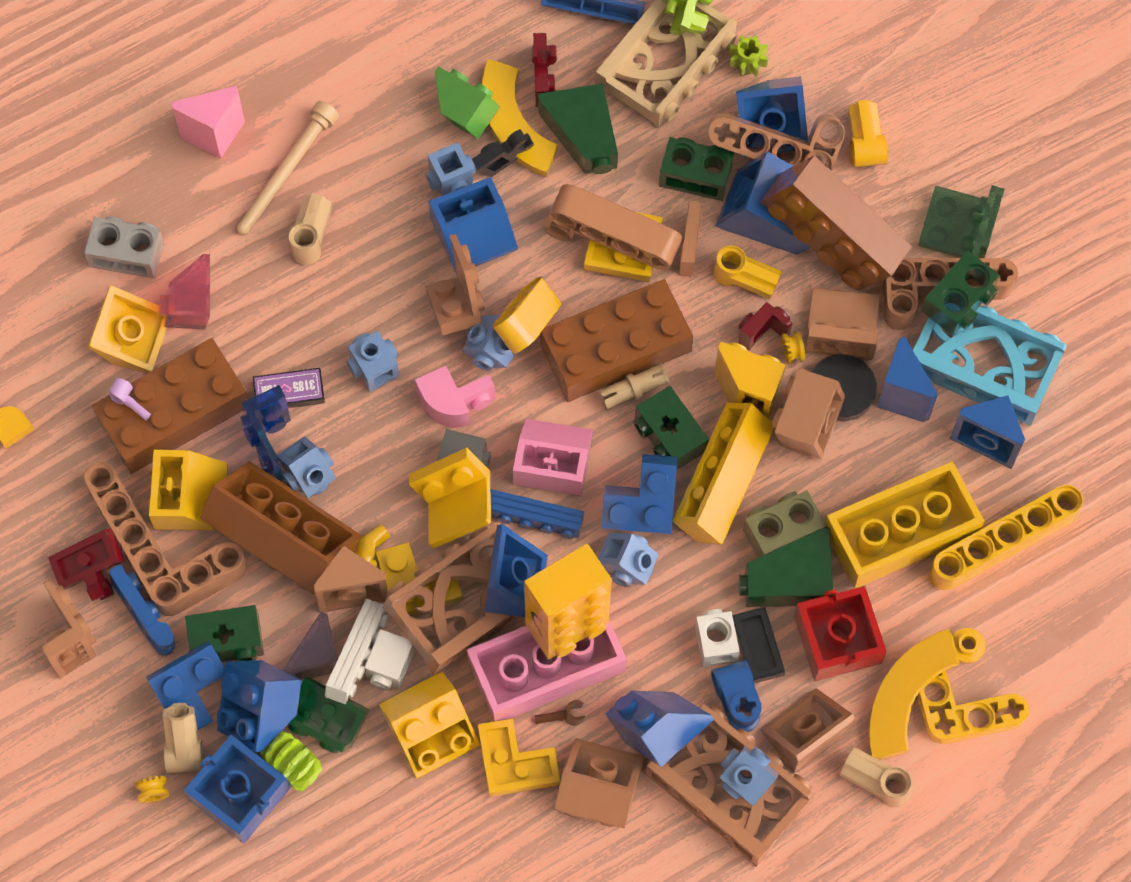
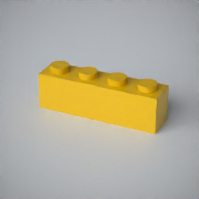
(724, 473)

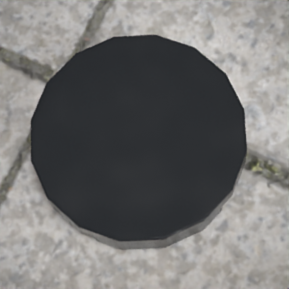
(855, 380)

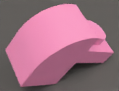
(451, 404)

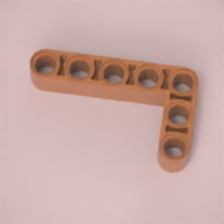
(148, 551)

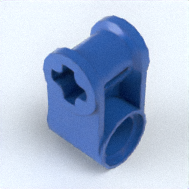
(737, 690)

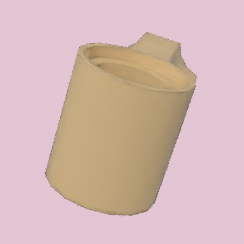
(310, 228)
(182, 747)
(874, 774)

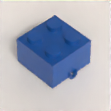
(237, 788)

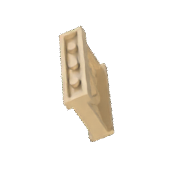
(622, 65)

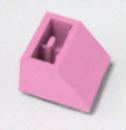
(552, 457)

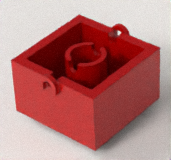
(839, 633)

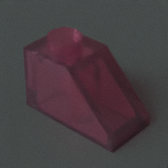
(188, 297)

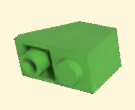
(463, 104)

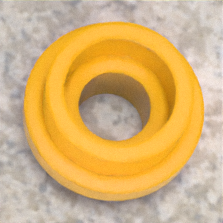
(972, 655)

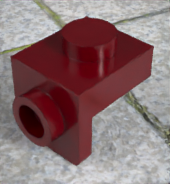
(757, 324)

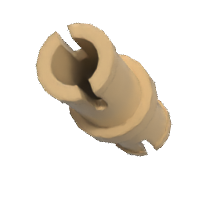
(634, 386)

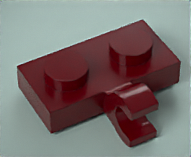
(542, 57)
(86, 563)

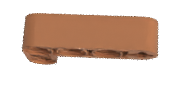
(774, 139)
(612, 227)
(918, 286)

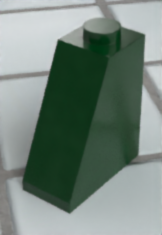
(582, 125)
(790, 573)

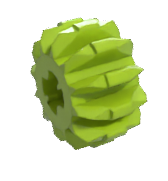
(292, 760)

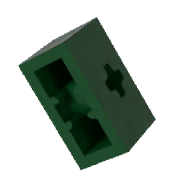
(668, 411)
(240, 624)

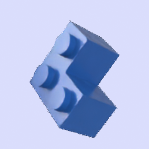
(643, 507)

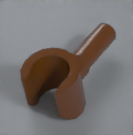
(562, 715)

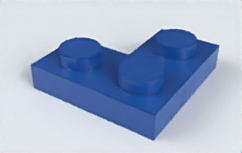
(185, 677)

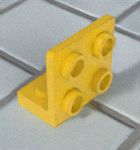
(455, 494)

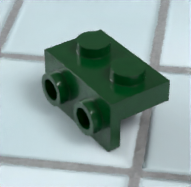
(325, 719)

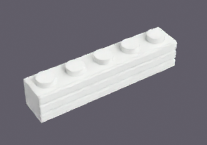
(355, 652)

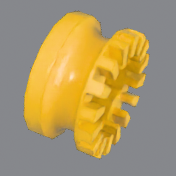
(794, 347)
(152, 790)

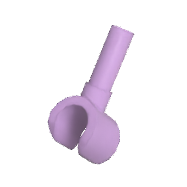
(120, 394)

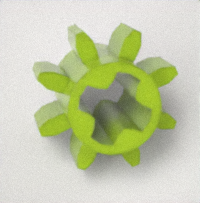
(751, 47)

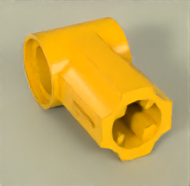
(867, 143)
(749, 272)

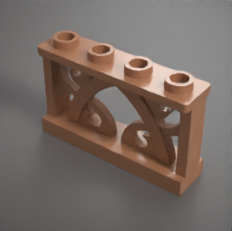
(451, 642)
(740, 832)

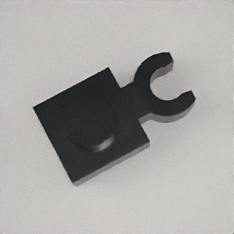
(499, 155)

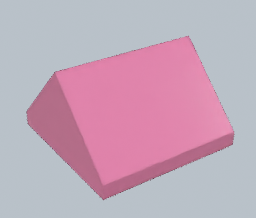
(210, 119)

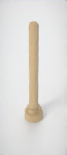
(321, 117)

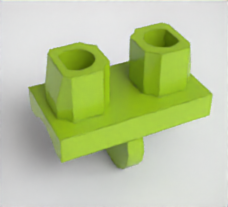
(686, 17)

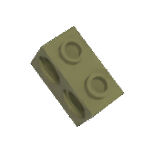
(779, 519)

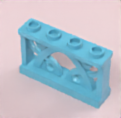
(984, 388)

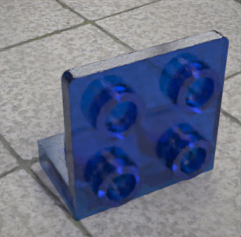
(265, 414)

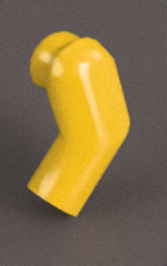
(370, 542)

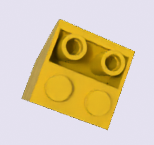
(749, 376)
(181, 488)
(429, 724)

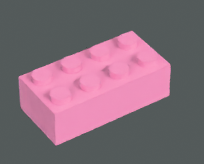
(519, 676)

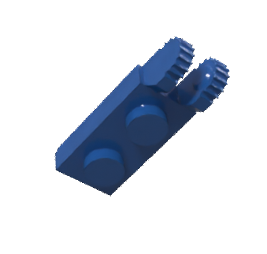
(143, 612)

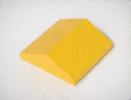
(128, 331)

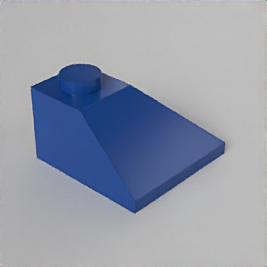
(775, 105)

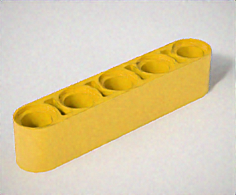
(1017, 526)

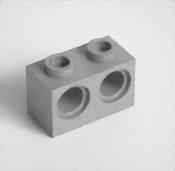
(121, 254)

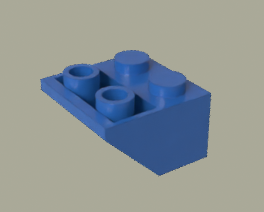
(477, 219)
(256, 702)

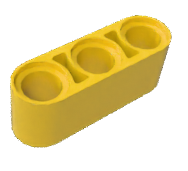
(527, 315)

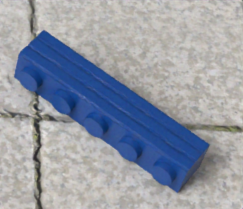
(620, 10)
(536, 514)

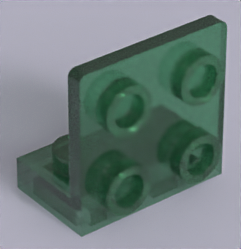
(960, 222)

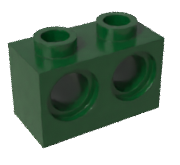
(694, 177)
(955, 290)

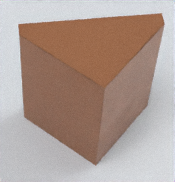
(349, 583)
(808, 729)

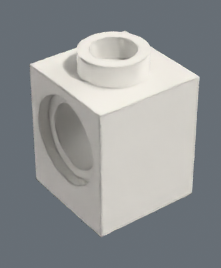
(713, 652)
(389, 660)

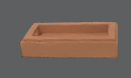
(690, 239)

